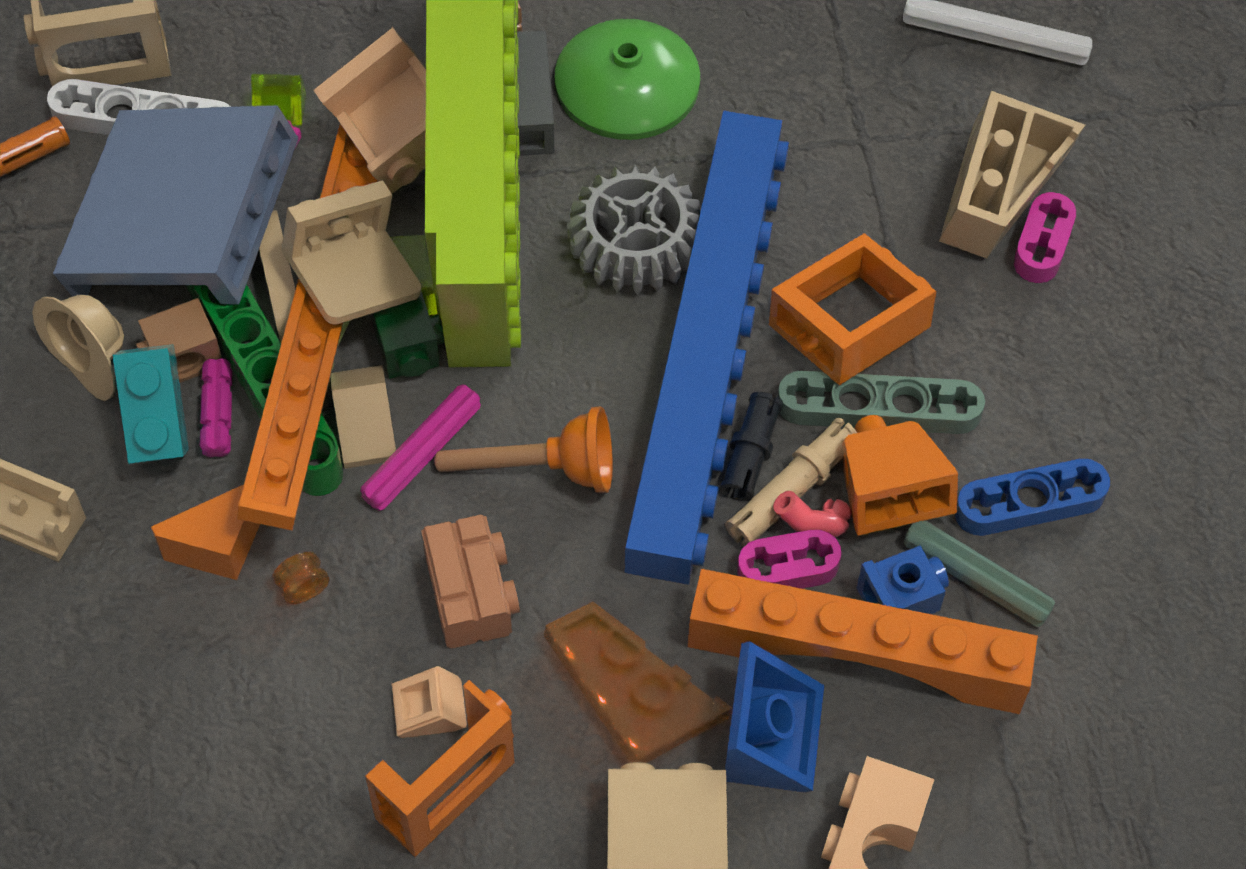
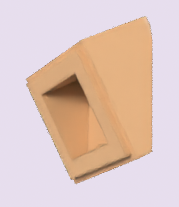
(429, 703)

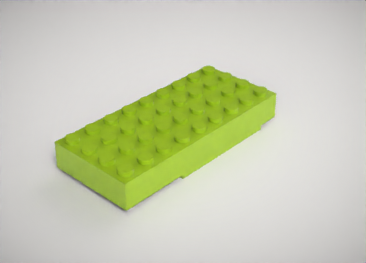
(474, 177)

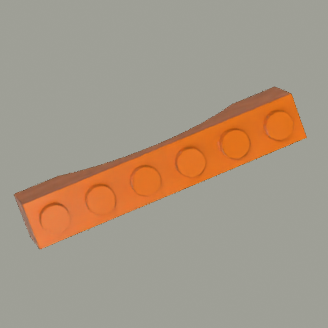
(959, 657)

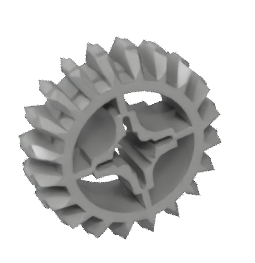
(631, 213)

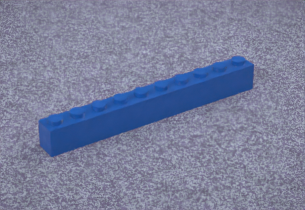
(705, 353)

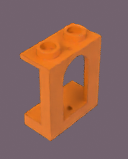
(404, 807)

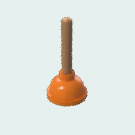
(581, 451)

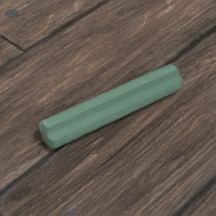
(981, 573)

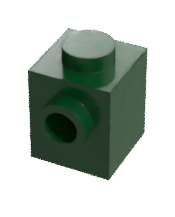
(408, 338)

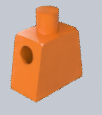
(896, 476)

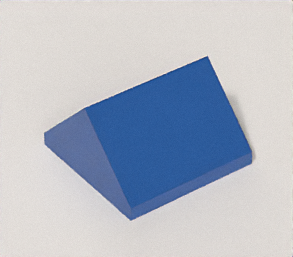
(773, 723)

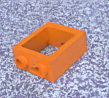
(824, 339)

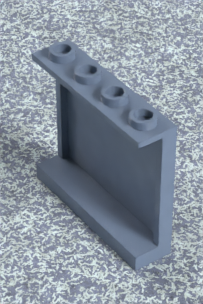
(179, 200)

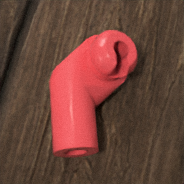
(802, 518)

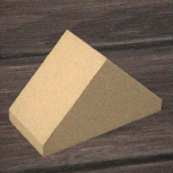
(363, 416)

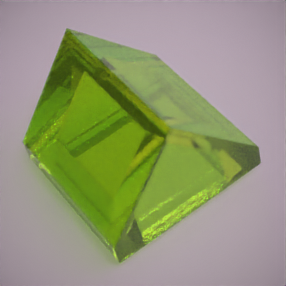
(280, 90)

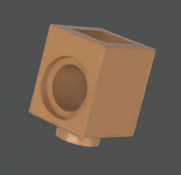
(188, 331)

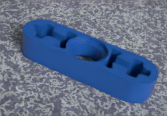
(1048, 479)

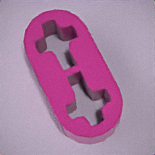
(1054, 240)
(789, 560)

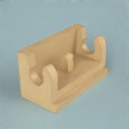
(37, 511)

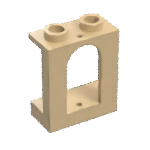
(64, 28)

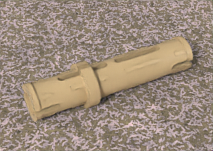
(809, 467)

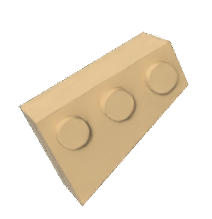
(1003, 169)

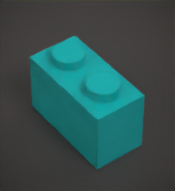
(150, 403)

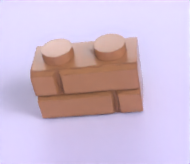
(468, 581)

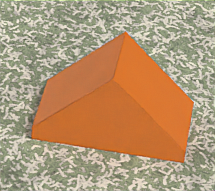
(208, 536)

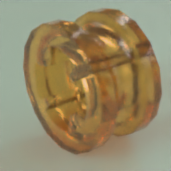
(301, 577)

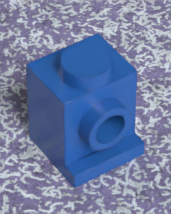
(885, 583)

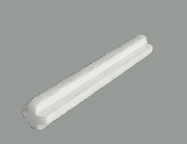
(998, 30)

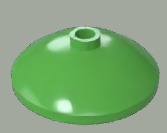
(627, 79)

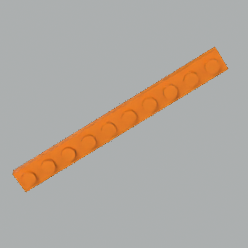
(298, 382)

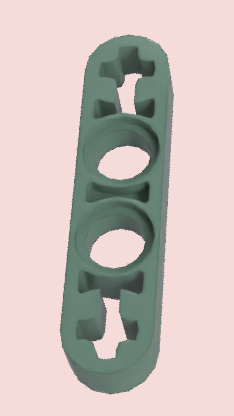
(880, 392)

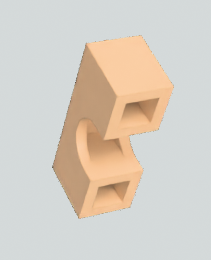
(883, 809)

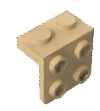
(346, 254)

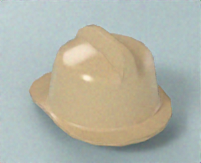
(81, 338)

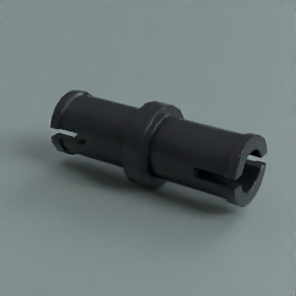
(751, 446)

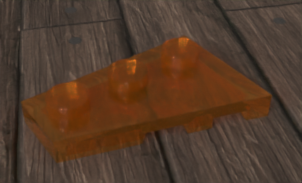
(630, 688)

